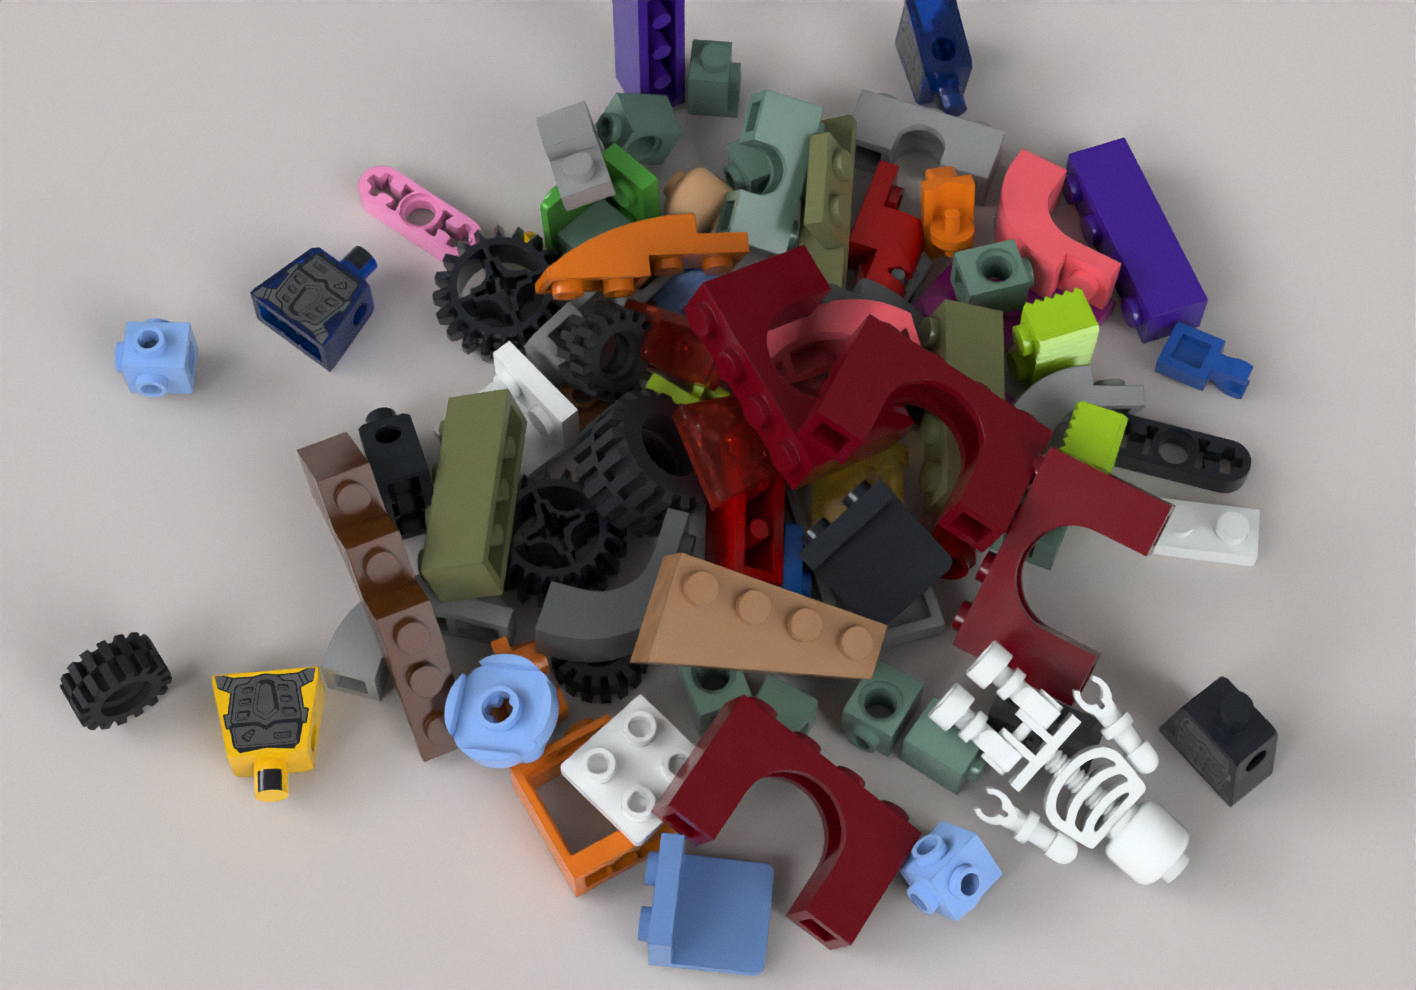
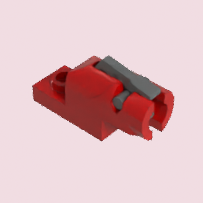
(886, 241)

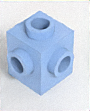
(158, 357)
(949, 871)

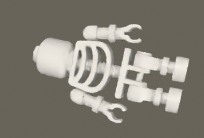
(1141, 837)

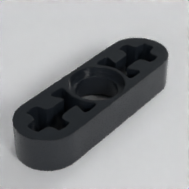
(1193, 442)

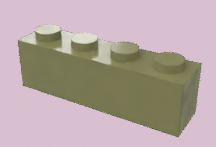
(972, 343)
(473, 496)

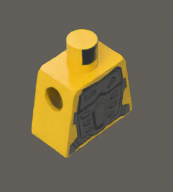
(270, 725)

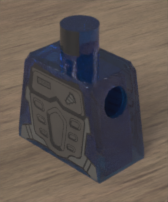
(935, 53)
(318, 302)

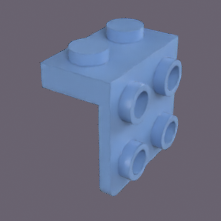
(706, 911)

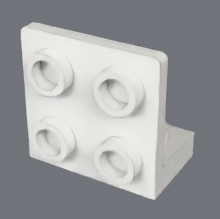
(549, 414)
(629, 767)

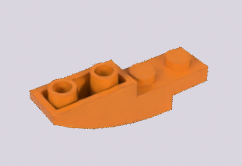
(623, 257)

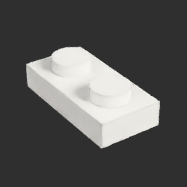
(1211, 533)

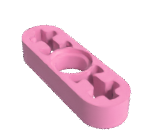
(413, 197)

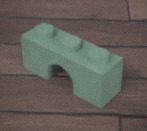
(781, 132)

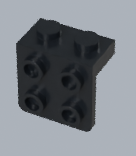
(875, 553)

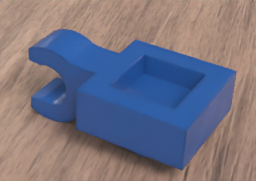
(1198, 357)

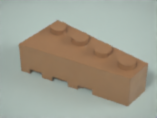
(742, 624)

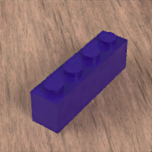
(650, 47)
(1130, 227)

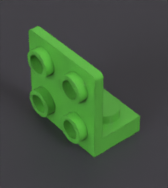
(635, 195)

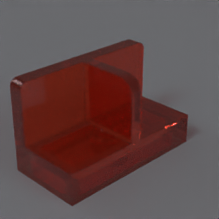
(674, 348)

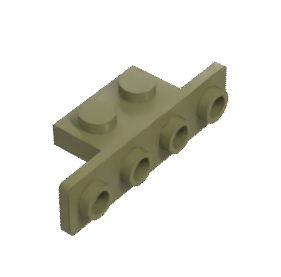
(828, 199)

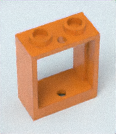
(598, 861)

